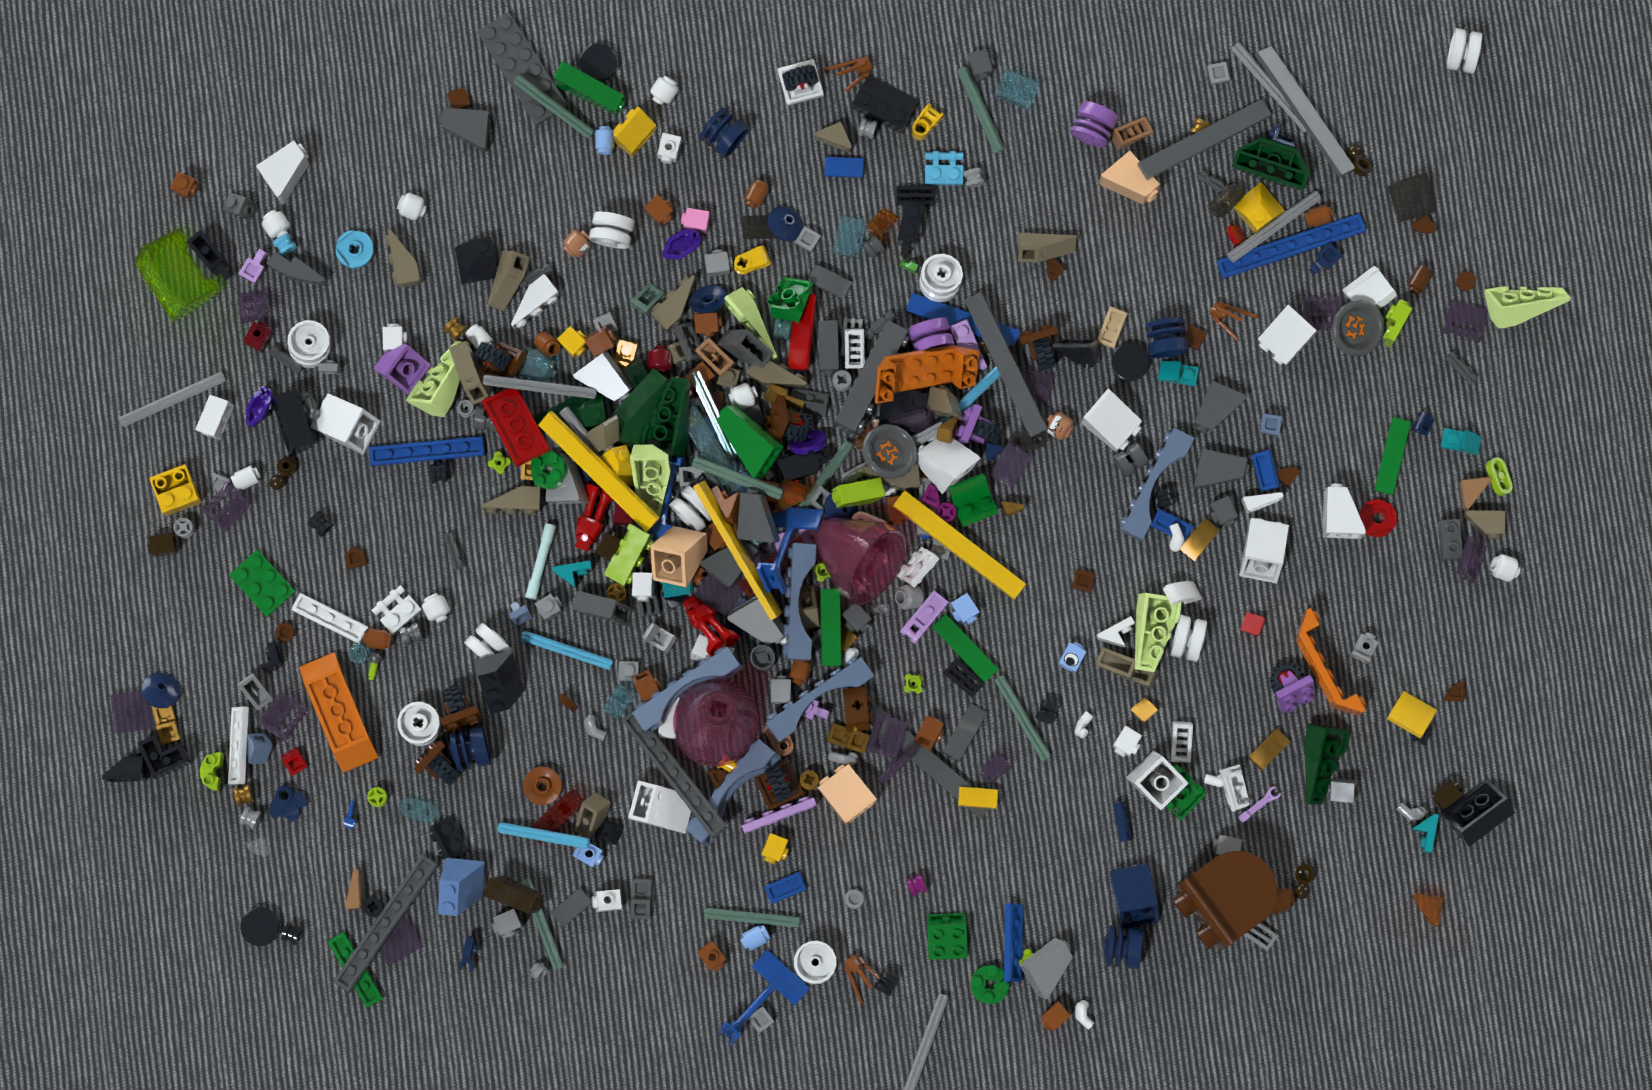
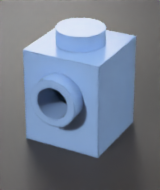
(964, 609)

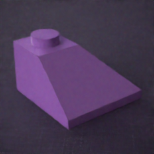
(402, 367)

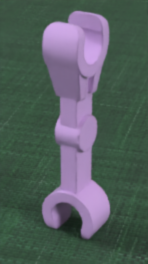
(1258, 805)

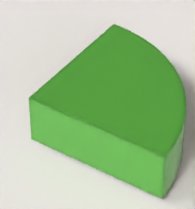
(911, 267)

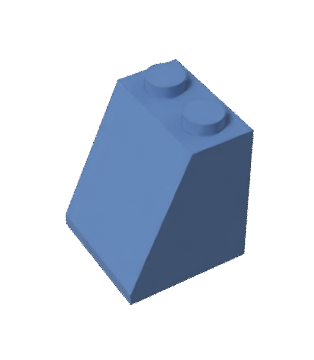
(460, 885)

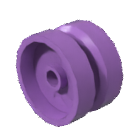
(930, 334)

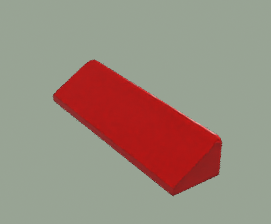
(802, 337)

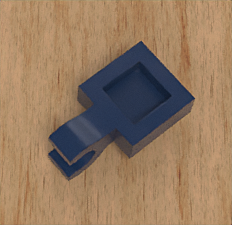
(1326, 257)
(469, 949)

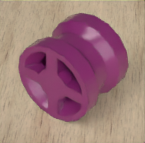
(946, 509)
(916, 885)

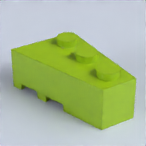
(629, 555)

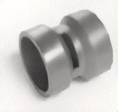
(411, 634)

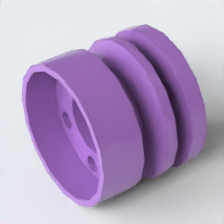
(1095, 121)

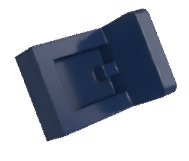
(1281, 139)

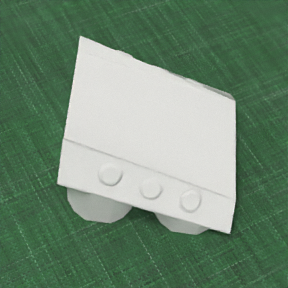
(1371, 288)

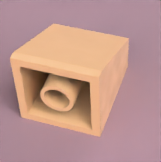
(1128, 180)
(678, 555)
(846, 793)

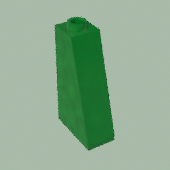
(588, 89)
(749, 441)

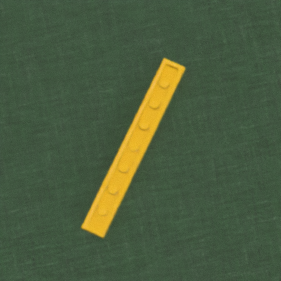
(599, 471)
(959, 545)
(737, 549)

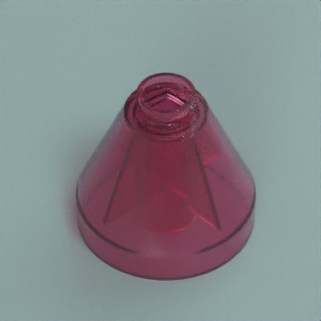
(859, 556)
(710, 738)

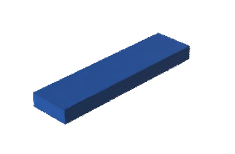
(1013, 942)

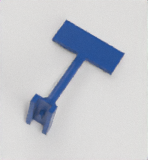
(790, 519)
(661, 527)
(779, 979)

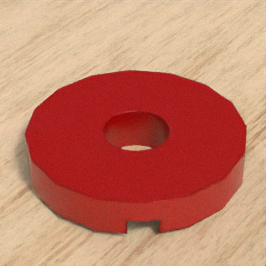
(1389, 518)

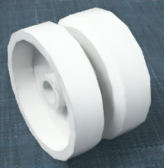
(1465, 51)
(611, 230)
(940, 277)
(304, 333)
(690, 511)
(1190, 638)
(489, 645)
(408, 720)
(809, 952)

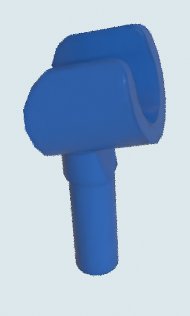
(348, 821)

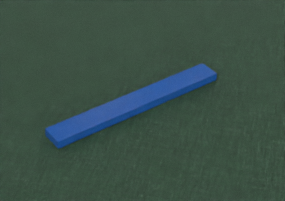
(1293, 245)

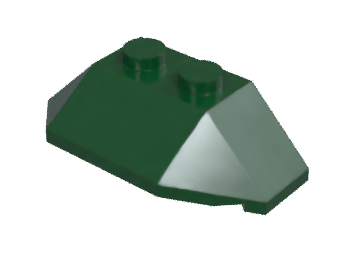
(1272, 163)

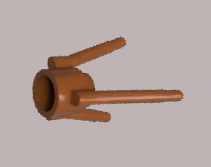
(860, 65)
(1220, 310)
(854, 965)

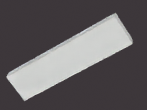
(329, 618)
(238, 745)

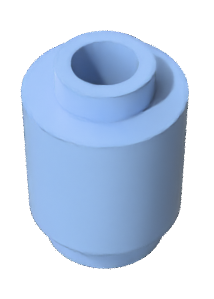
(604, 140)
(755, 937)

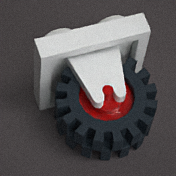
(800, 82)

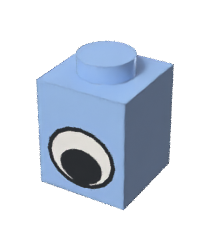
(1072, 657)

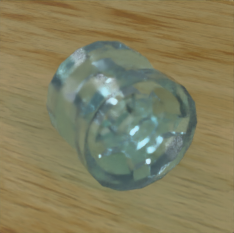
(782, 329)
(361, 654)

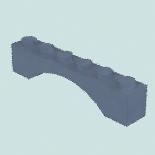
(1174, 450)
(798, 642)
(852, 676)
(654, 712)
(755, 762)

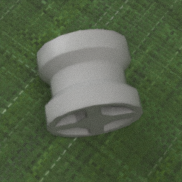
(867, 128)
(974, 177)
(844, 383)
(181, 525)
(250, 818)

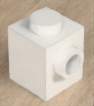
(669, 148)
(393, 337)
(643, 586)
(1127, 742)
(607, 900)

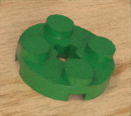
(558, 472)
(987, 995)

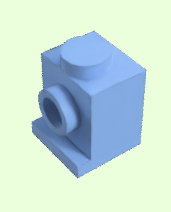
(596, 859)

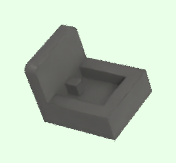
(239, 206)

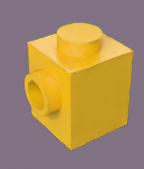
(573, 342)
(775, 849)

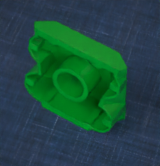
(789, 299)
(1187, 797)

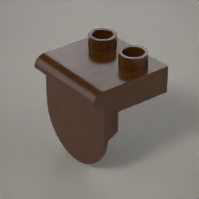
(1227, 897)

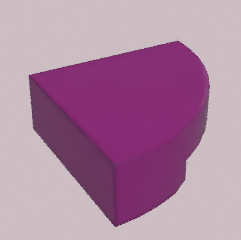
(931, 497)

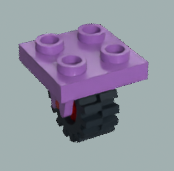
(977, 428)
(1291, 687)

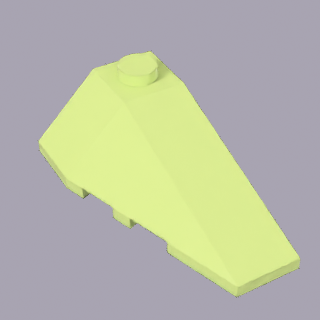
(1517, 306)
(745, 310)
(439, 387)
(650, 474)
(1153, 629)

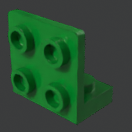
(972, 500)
(947, 936)

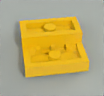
(1412, 714)

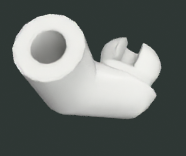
(1081, 724)

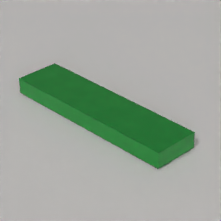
(1392, 456)
(830, 627)
(965, 648)
(365, 986)

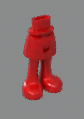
(588, 528)
(700, 617)

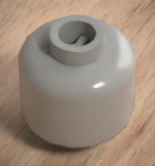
(909, 597)

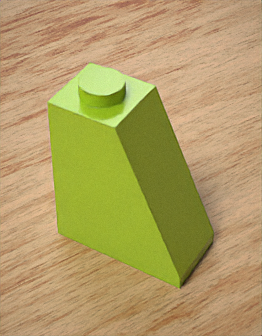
(858, 493)

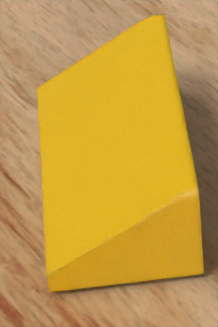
(978, 797)

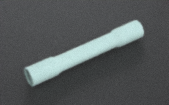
(546, 540)

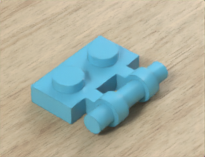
(943, 174)

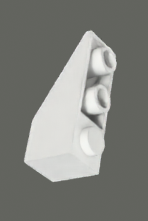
(536, 297)

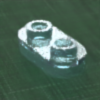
(417, 810)

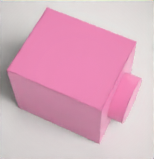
(696, 220)

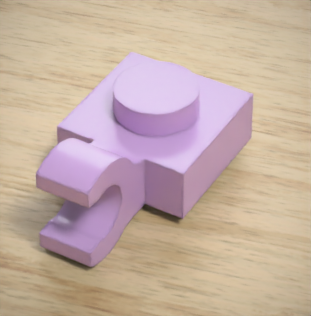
(252, 268)
(812, 710)

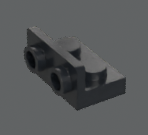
(448, 838)

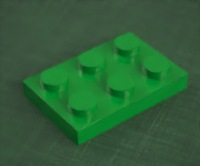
(262, 583)

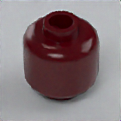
(660, 359)

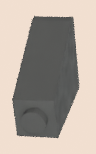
(467, 125)
(744, 347)
(828, 347)
(1217, 406)
(1219, 468)
(755, 518)
(724, 566)
(602, 608)

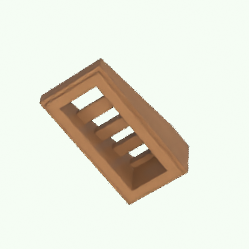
(1120, 138)
(354, 896)

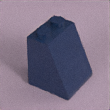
(1134, 896)

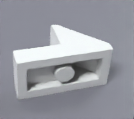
(1112, 635)

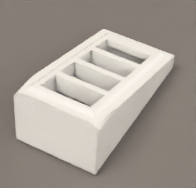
(854, 348)
(1256, 502)
(1185, 725)

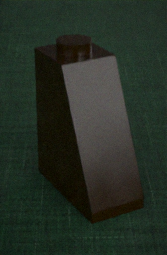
(514, 894)

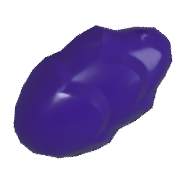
(681, 244)
(259, 406)

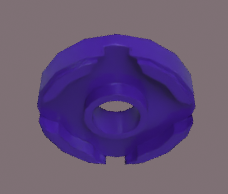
(815, 441)

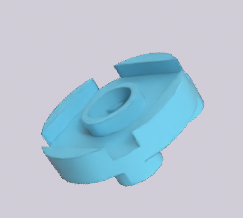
(354, 260)

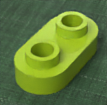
(1500, 477)

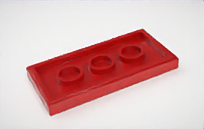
(515, 426)

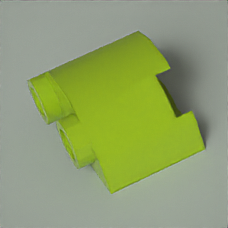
(209, 769)

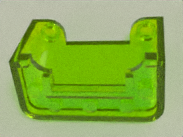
(174, 275)

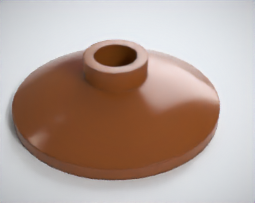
(535, 778)

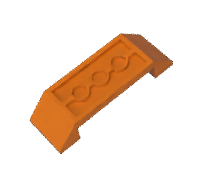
(926, 369)
(1353, 704)
(337, 712)

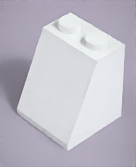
(284, 169)
(1286, 335)
(1112, 421)
(345, 423)
(945, 462)
(1340, 514)
(1264, 550)
(1157, 780)

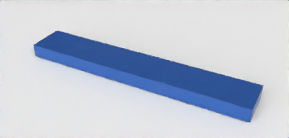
(930, 309)
(426, 451)

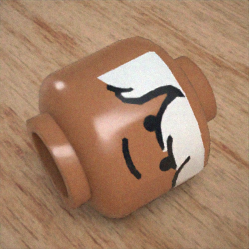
(577, 243)
(1060, 426)

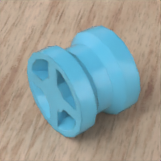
(284, 244)

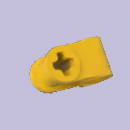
(928, 119)
(754, 259)

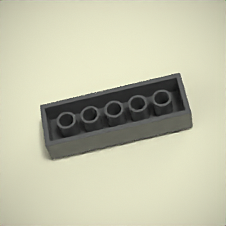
(862, 395)

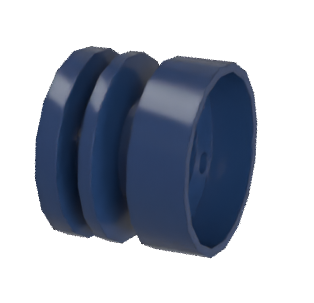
(722, 131)
(1166, 334)
(470, 748)
(1123, 947)

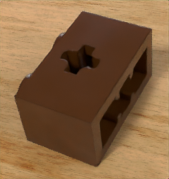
(857, 719)

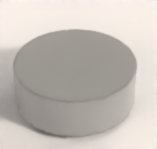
(854, 899)

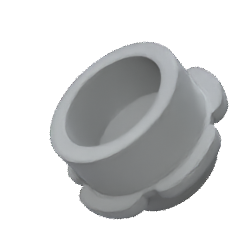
(461, 408)
(538, 971)

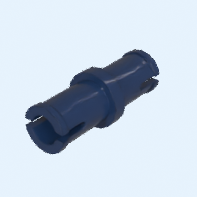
(1122, 821)

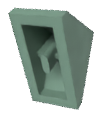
(647, 299)

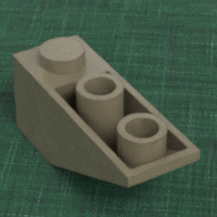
(1041, 247)
(405, 266)
(507, 278)
(672, 309)
(470, 373)
(776, 375)
(907, 482)
(522, 499)

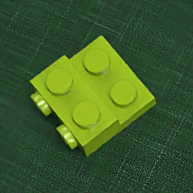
(1396, 318)

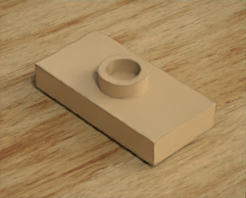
(1112, 327)

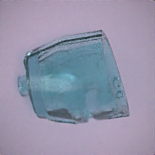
(537, 366)

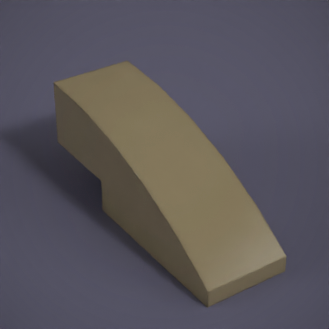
(1125, 668)

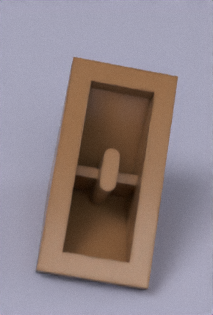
(714, 357)
(1471, 489)

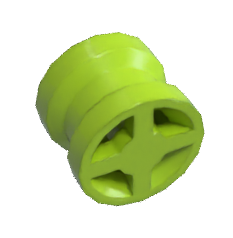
(376, 794)

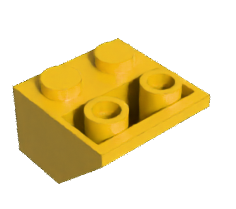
(634, 131)
(175, 490)

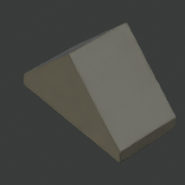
(835, 137)

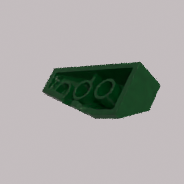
(638, 408)
(587, 410)
(670, 419)
(1322, 751)

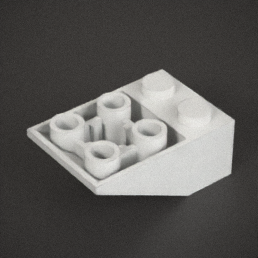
(659, 807)

